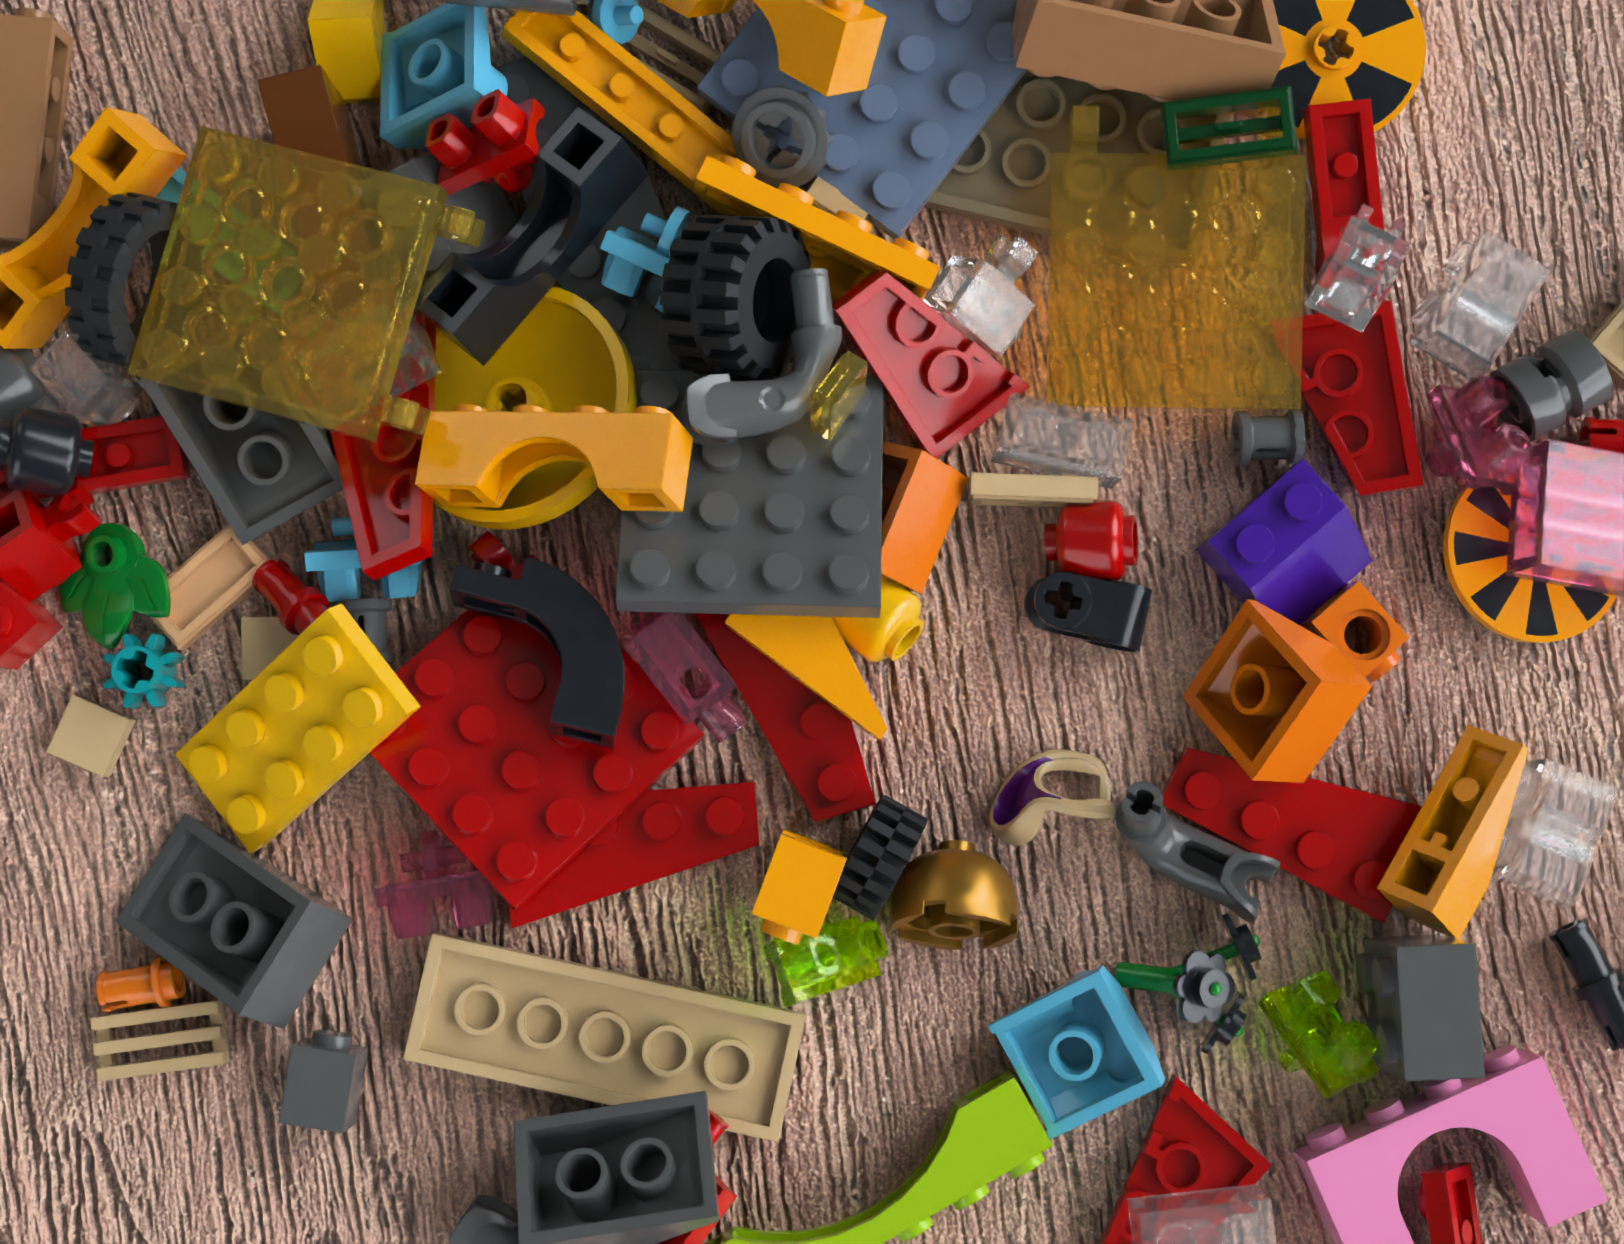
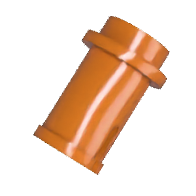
(140, 985)

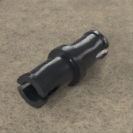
(1594, 977)

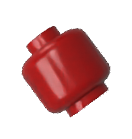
(1093, 540)

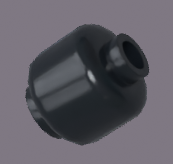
(43, 451)

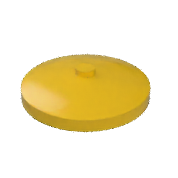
(552, 360)

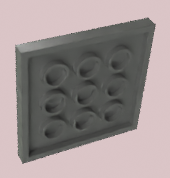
(764, 521)

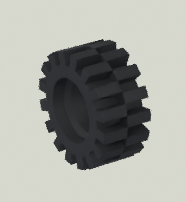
(879, 856)

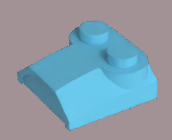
(435, 69)
(1079, 1051)

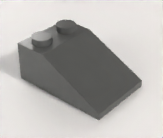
(249, 460)
(233, 923)
(616, 1173)

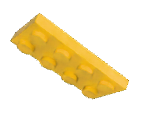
(297, 728)

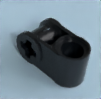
(1099, 610)

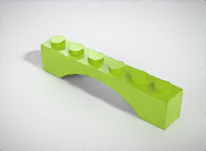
(982, 1139)

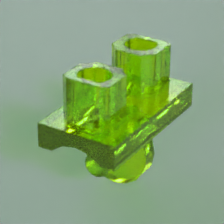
(836, 960)
(1318, 1037)

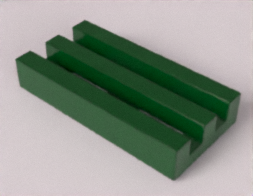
(1235, 152)

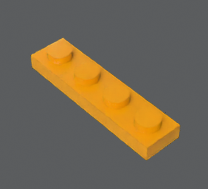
(838, 236)

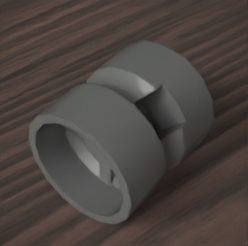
(1559, 381)

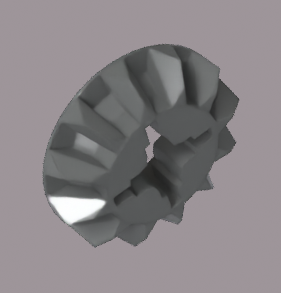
(755, 141)

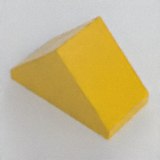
(349, 45)

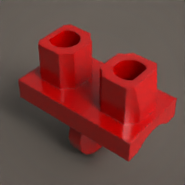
(493, 149)

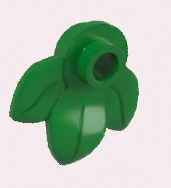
(116, 589)

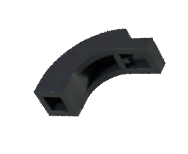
(575, 626)

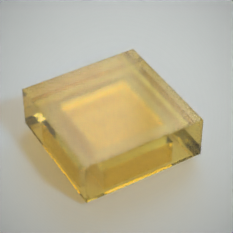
(838, 395)

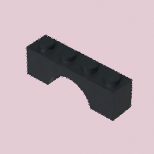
(578, 188)

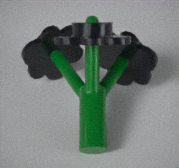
(1202, 983)

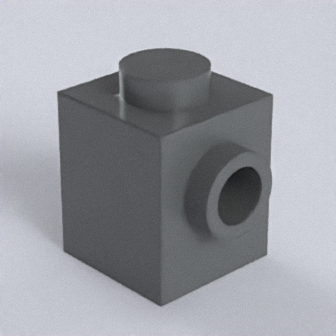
(324, 1082)

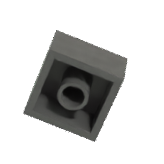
(1423, 1006)

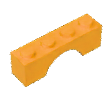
(817, 41)
(113, 158)
(481, 454)
(798, 887)

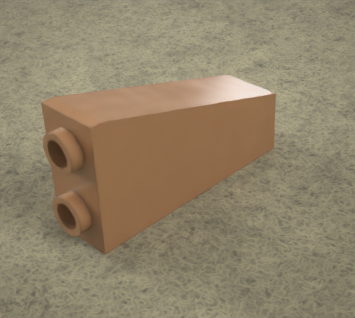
(32, 115)

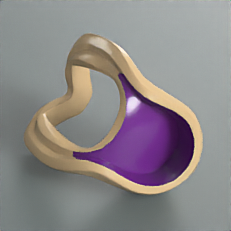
(1024, 800)

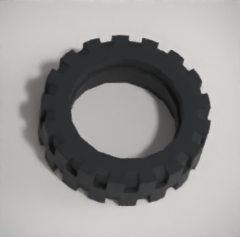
(103, 269)

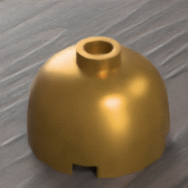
(953, 898)

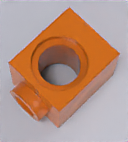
(1357, 604)

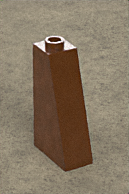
(309, 114)

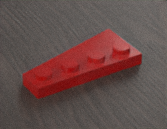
(378, 479)
(802, 728)
(1315, 828)
(651, 840)

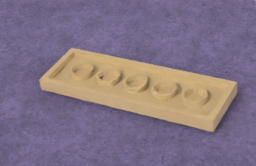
(602, 1033)

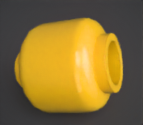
(892, 632)

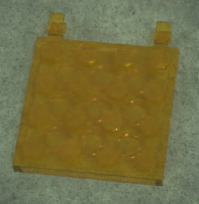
(1173, 279)
(294, 284)

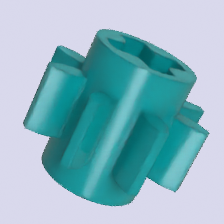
(126, 678)

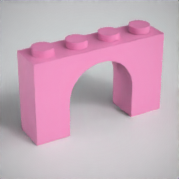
(1517, 1105)

